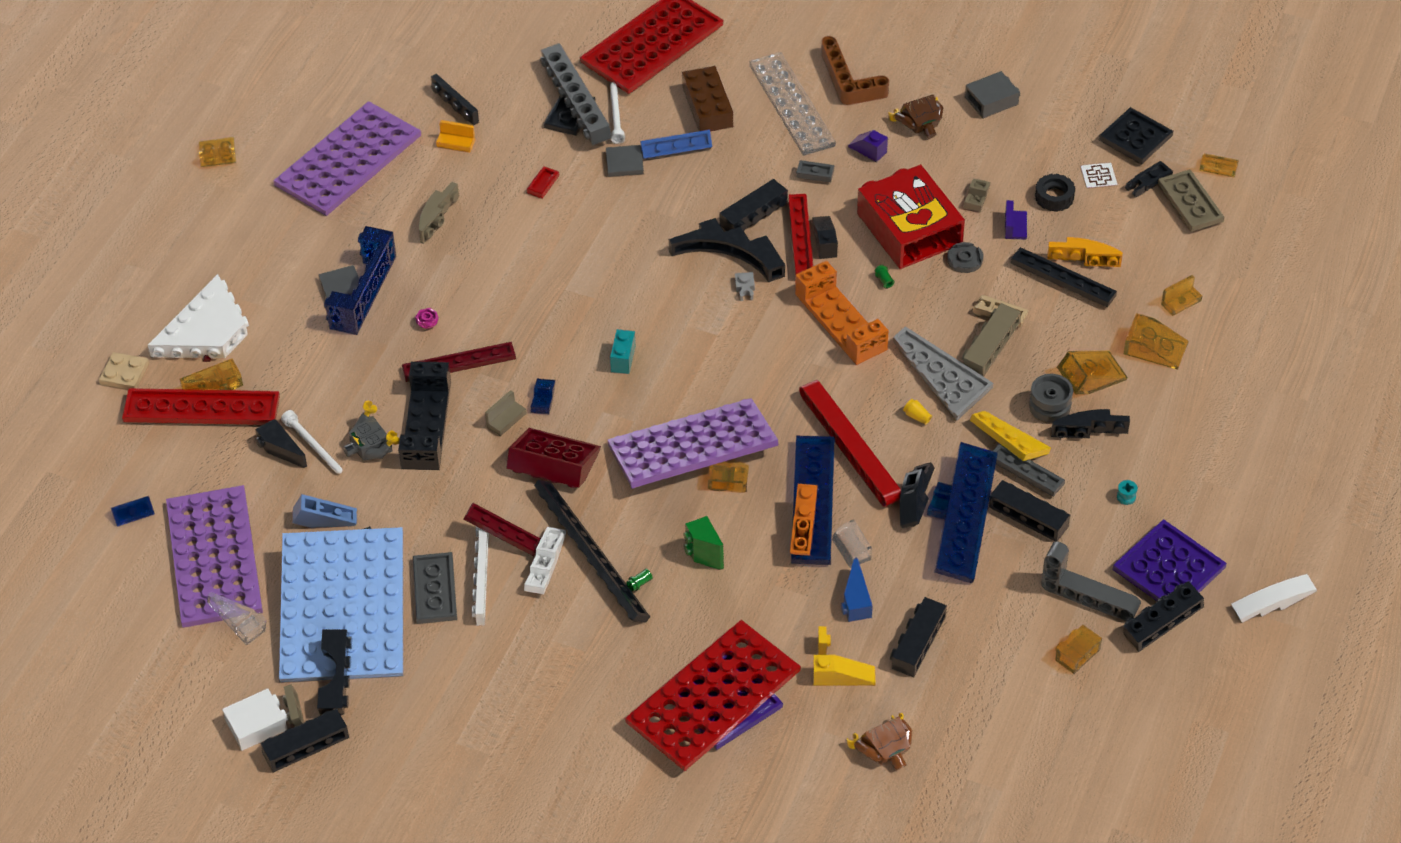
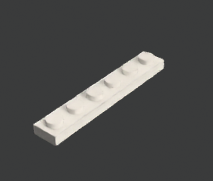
(480, 577)

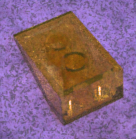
(1154, 342)
(1091, 370)

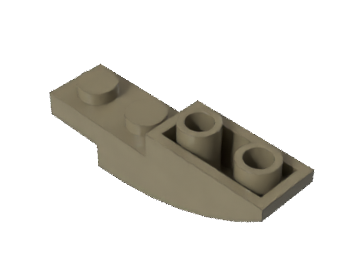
(434, 209)

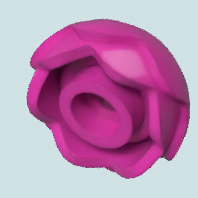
(427, 318)

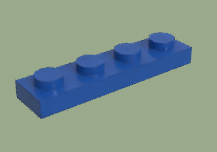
(676, 144)

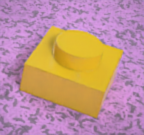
(824, 640)

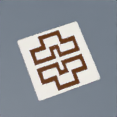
(1098, 175)

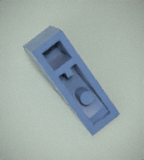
(321, 513)

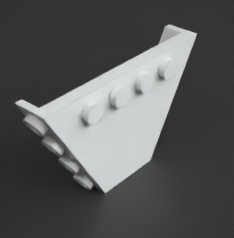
(204, 327)

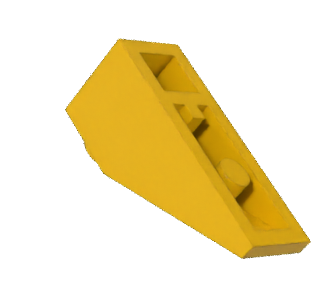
(841, 671)

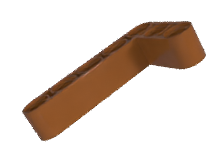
(850, 90)

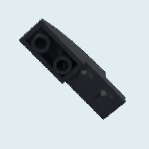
(1091, 421)
(913, 495)

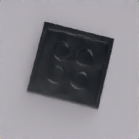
(1136, 135)

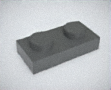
(815, 171)

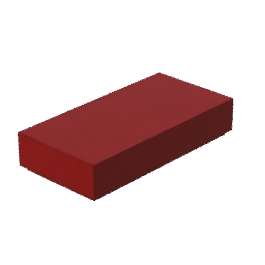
(543, 182)

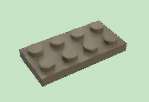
(1190, 200)

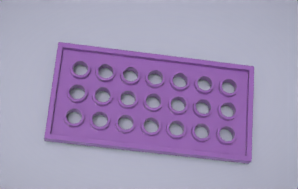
(360, 174)
(722, 434)
(222, 545)

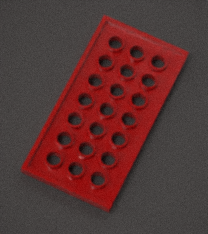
(642, 24)
(713, 681)

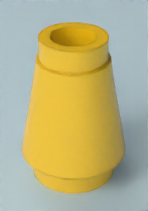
(916, 411)

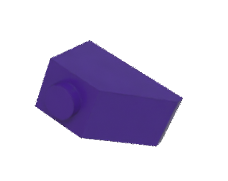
(870, 144)

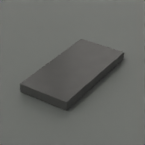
(434, 588)

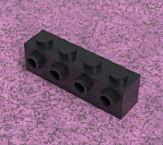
(1163, 615)

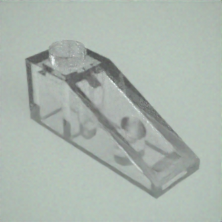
(238, 617)

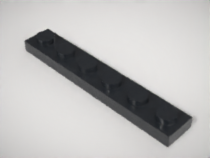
(1063, 277)

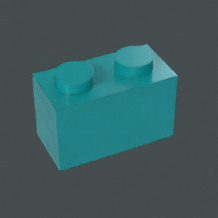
(622, 351)

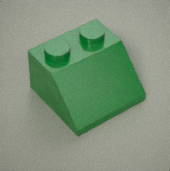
(704, 543)

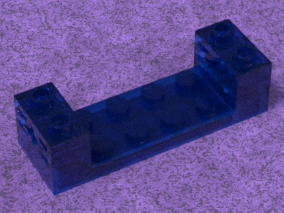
(349, 312)

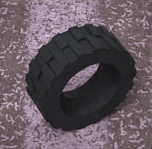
(1054, 203)

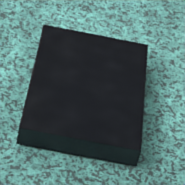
(561, 119)

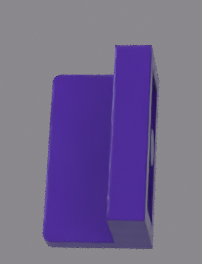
(1015, 222)

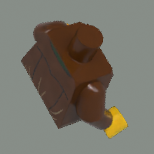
(920, 115)

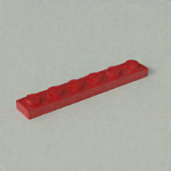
(800, 232)

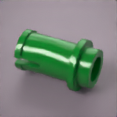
(882, 273)
(640, 579)

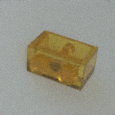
(1078, 648)

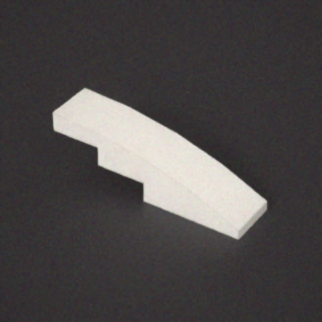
(545, 560)
(1274, 596)

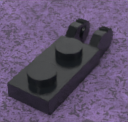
(1148, 178)

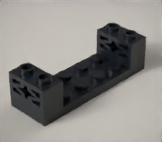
(426, 416)

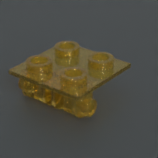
(217, 152)

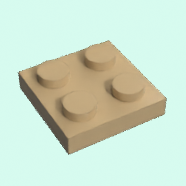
(124, 371)

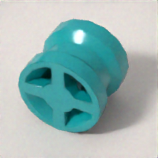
(1123, 495)

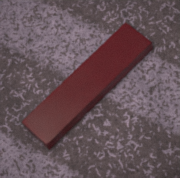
(502, 529)

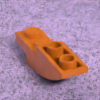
(803, 519)

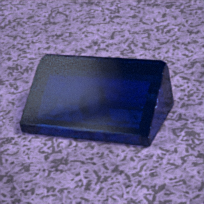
(132, 511)

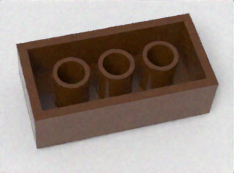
(707, 99)

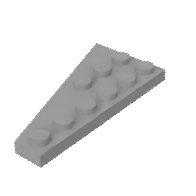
(948, 378)

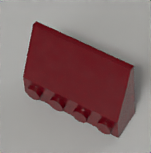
(552, 457)

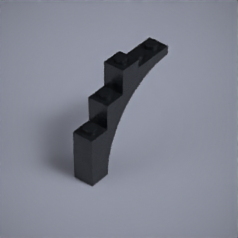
(712, 238)

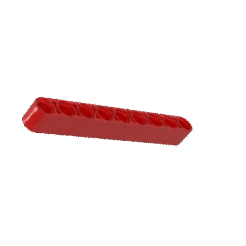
(850, 443)

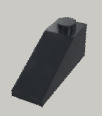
(825, 237)
(279, 444)

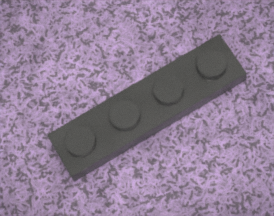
(1029, 471)

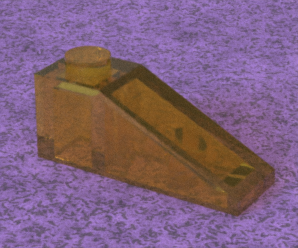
(217, 377)

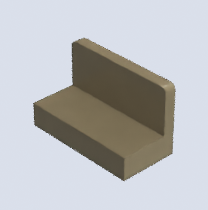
(504, 414)

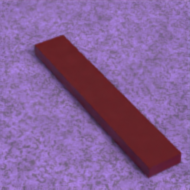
(471, 358)

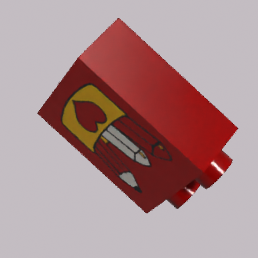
(910, 216)

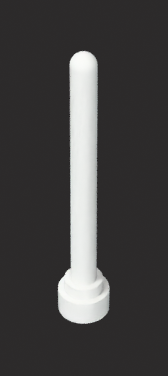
(617, 134)
(290, 419)

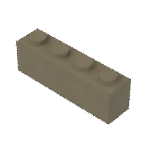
(992, 339)

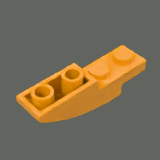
(1086, 250)

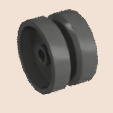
(1050, 397)

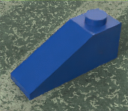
(857, 601)

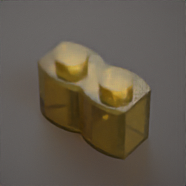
(728, 477)

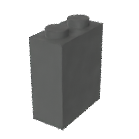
(992, 94)

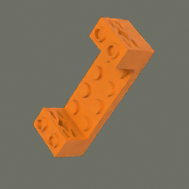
(856, 336)

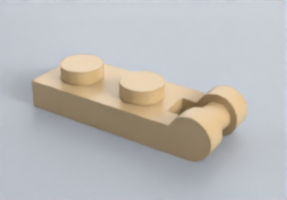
(984, 301)

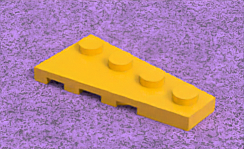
(1011, 438)

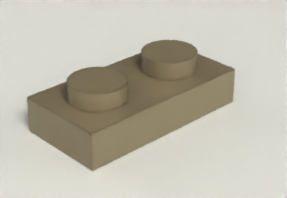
(292, 701)

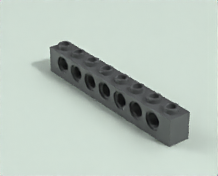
(575, 94)

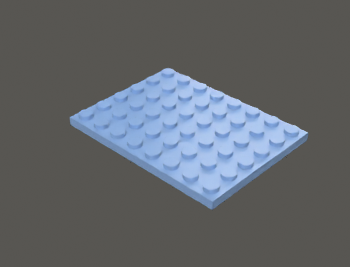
(347, 584)

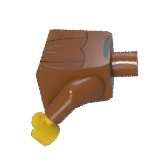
(885, 742)

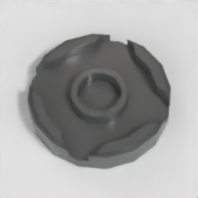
(965, 257)

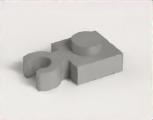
(745, 284)

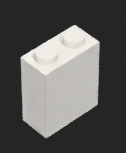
(255, 719)

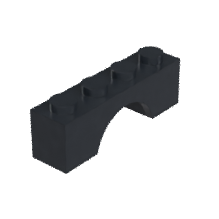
(335, 646)

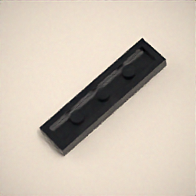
(456, 100)

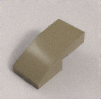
(977, 195)

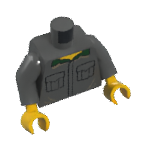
(368, 437)

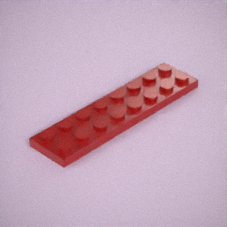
(200, 406)

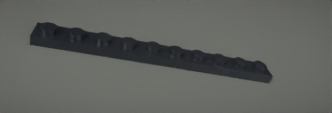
(594, 554)

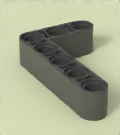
(1083, 589)

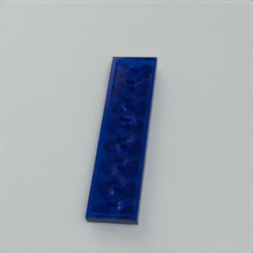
(816, 467)
(966, 513)

